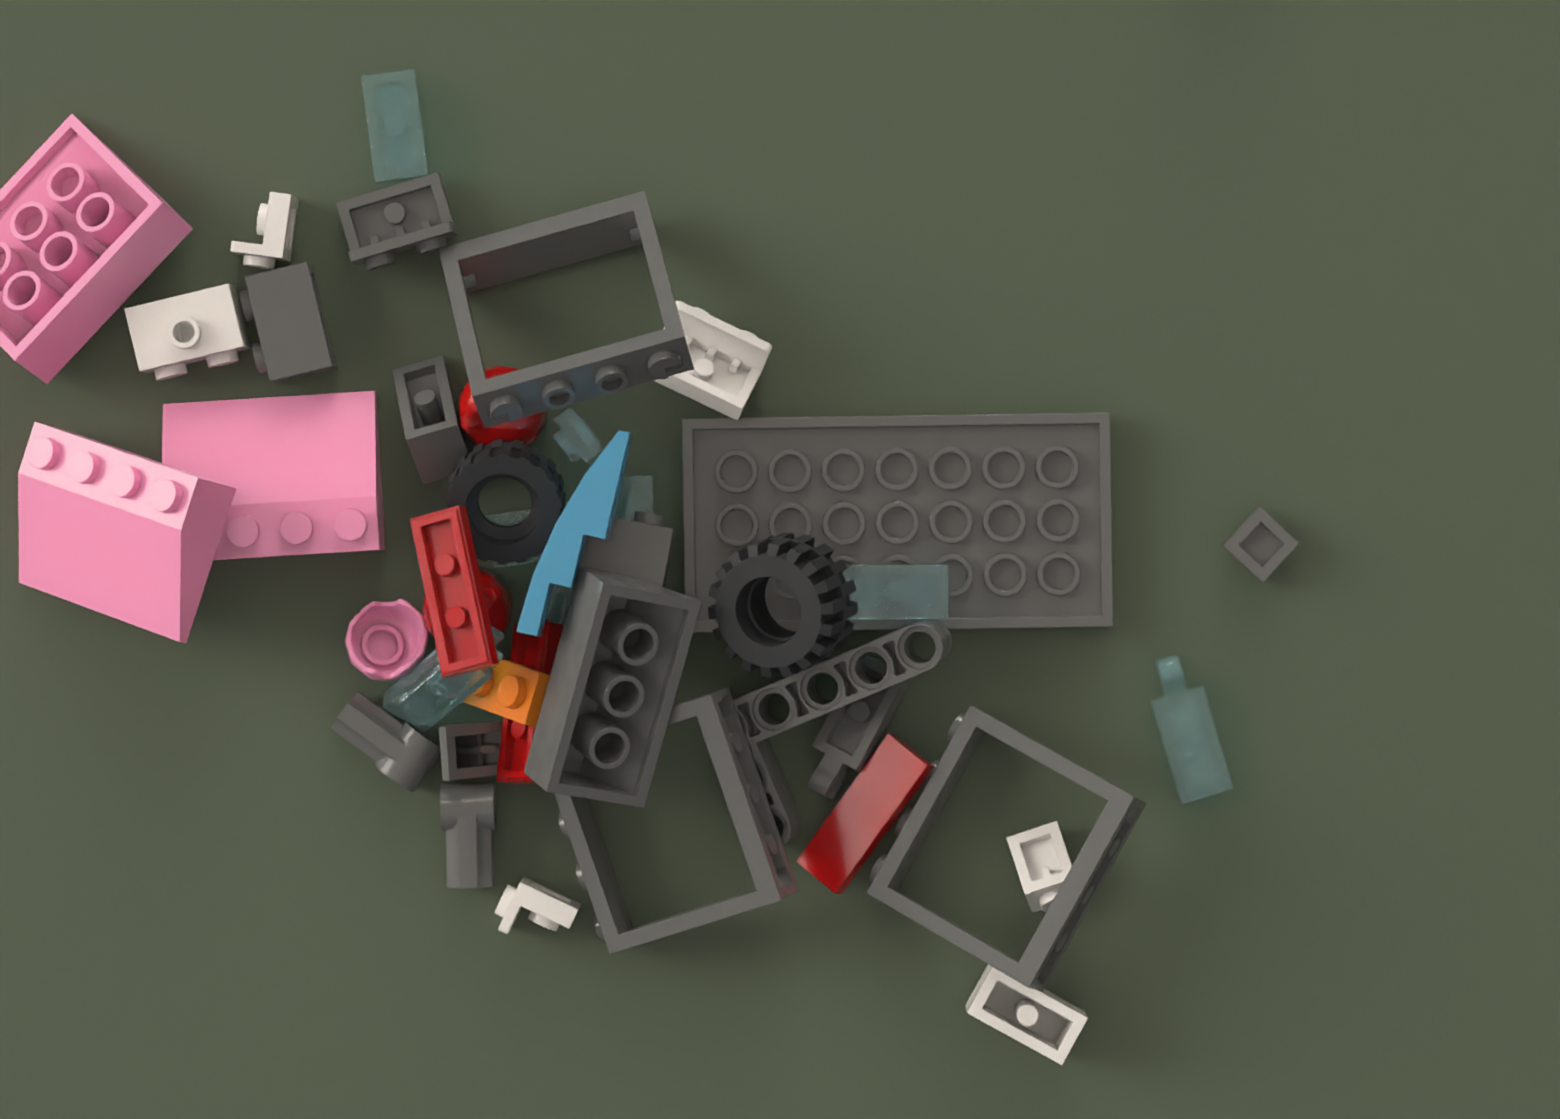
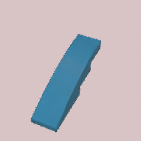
(586, 514)

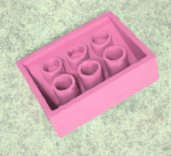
(74, 246)
(299, 469)
(117, 530)

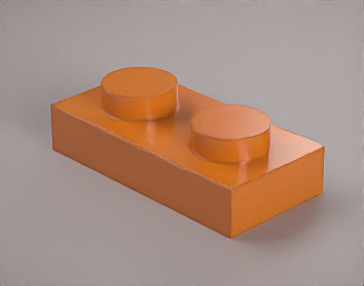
(512, 692)

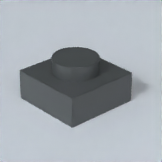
(1260, 544)

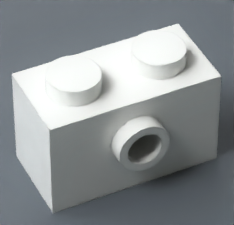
(188, 330)

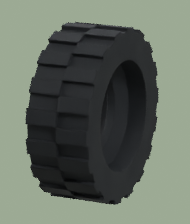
(529, 468)

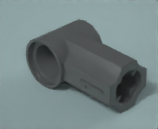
(397, 747)
(469, 819)

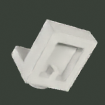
(277, 225)
(1040, 863)
(546, 906)

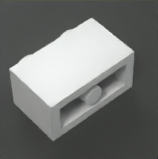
(1026, 1014)

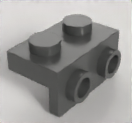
(397, 220)

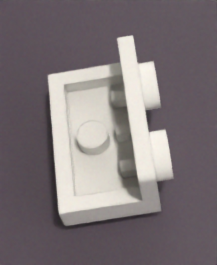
(723, 359)

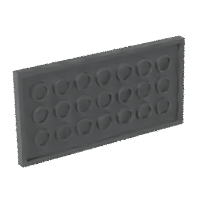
(995, 496)

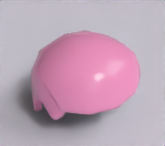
(386, 639)

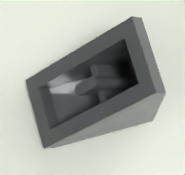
(470, 749)

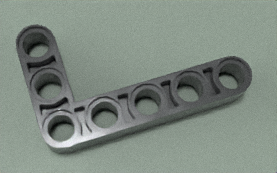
(807, 703)

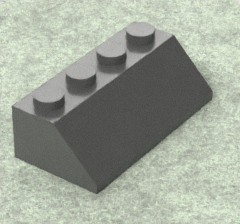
(611, 688)

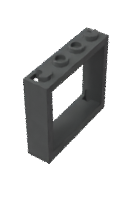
(545, 247)
(749, 814)
(1076, 890)

